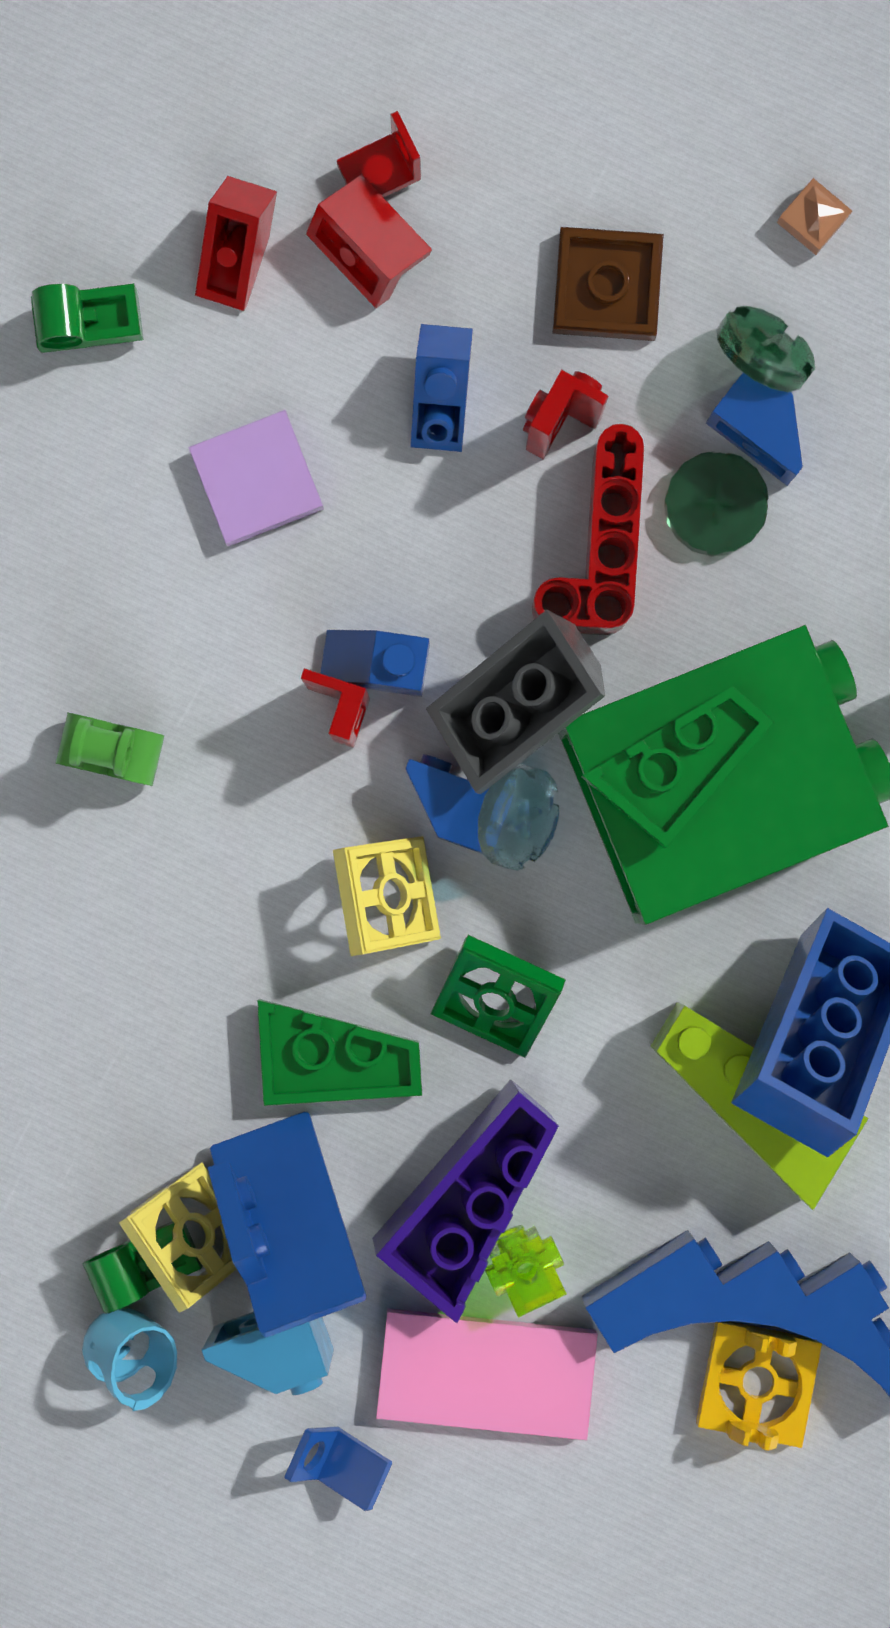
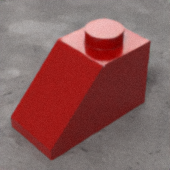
(234, 241)

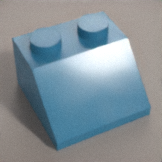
(277, 1362)

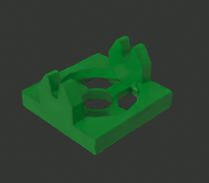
(486, 1023)

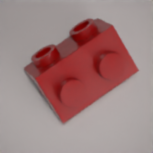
(569, 395)

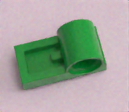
(85, 318)
(123, 1276)

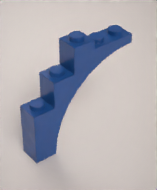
(681, 1288)

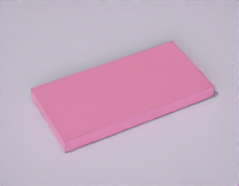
(487, 1374)

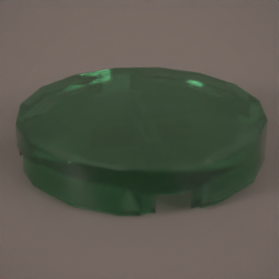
(762, 349)
(716, 503)

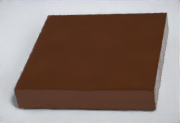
(608, 283)

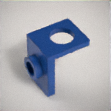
(341, 1464)

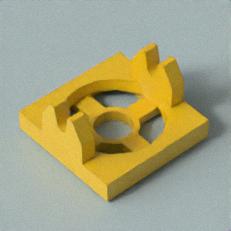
(786, 1429)

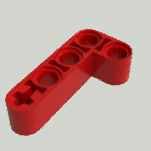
(606, 530)

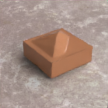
(814, 216)

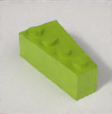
(713, 1066)

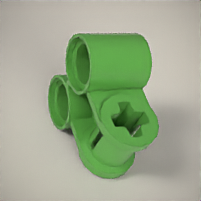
(110, 749)

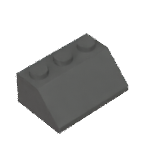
(518, 699)

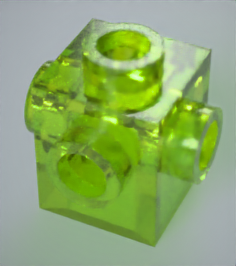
(530, 1286)

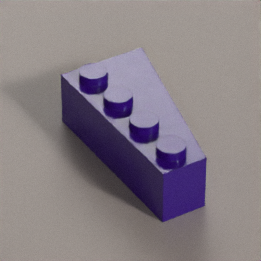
(467, 1200)

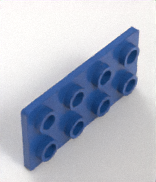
(284, 1224)

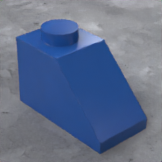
(761, 426)
(377, 660)

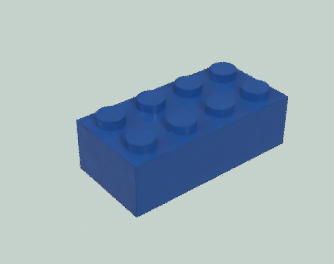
(822, 1036)

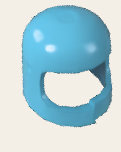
(105, 1349)

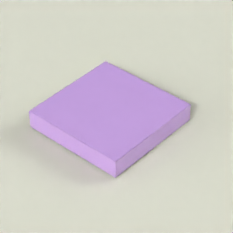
(256, 478)

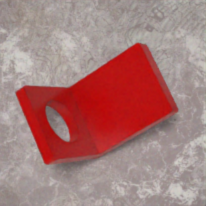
(386, 163)

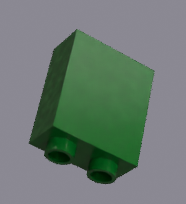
(782, 804)

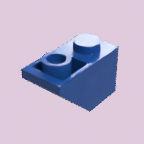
(441, 387)
(447, 801)

